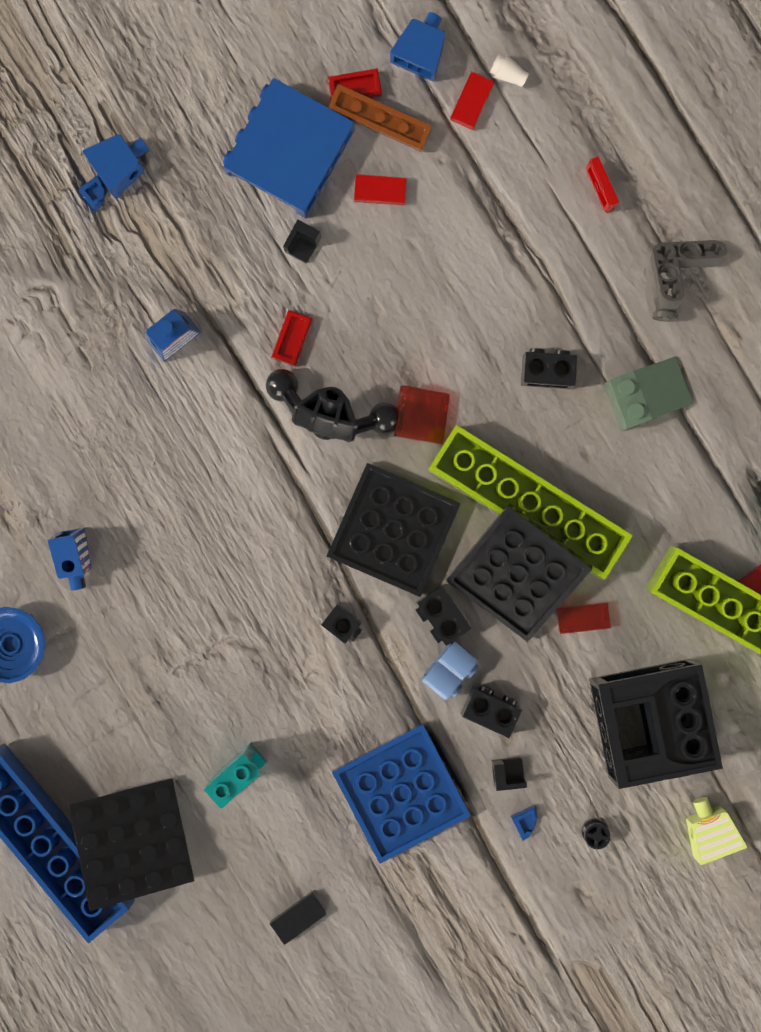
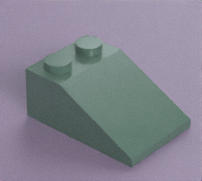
(647, 393)

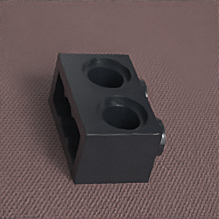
(549, 377)
(447, 612)
(488, 716)

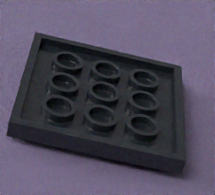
(393, 529)
(519, 572)
(131, 844)

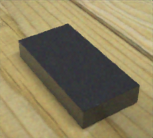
(298, 918)

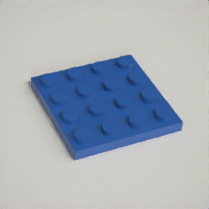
(401, 793)

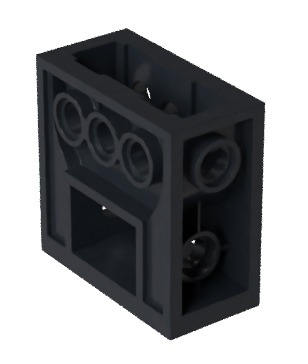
(661, 711)

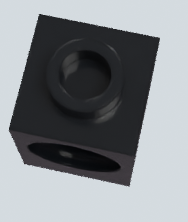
(336, 614)

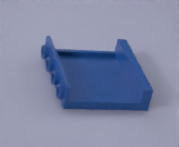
(289, 146)

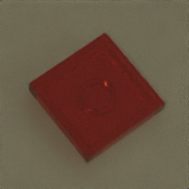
(422, 414)

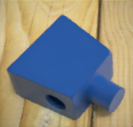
(420, 47)
(117, 162)

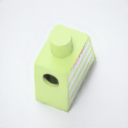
(712, 832)

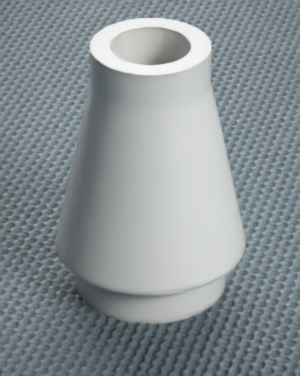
(508, 70)

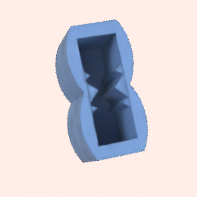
(449, 670)

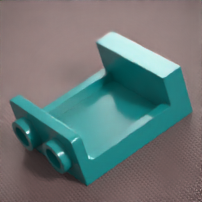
(235, 776)

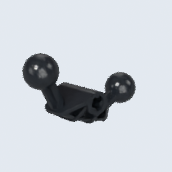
(328, 410)

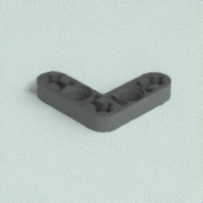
(677, 260)

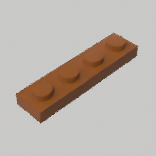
(380, 118)

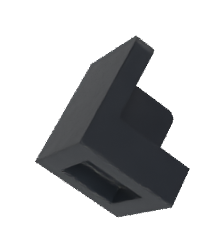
(302, 241)
(508, 774)

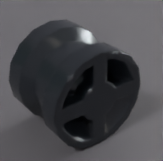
(599, 838)

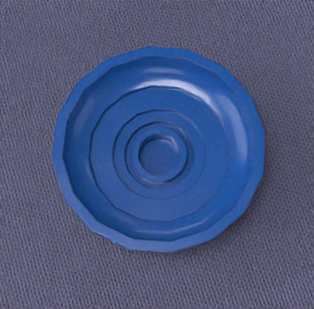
(20, 644)

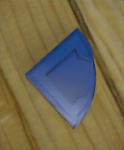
(94, 192)
(525, 821)

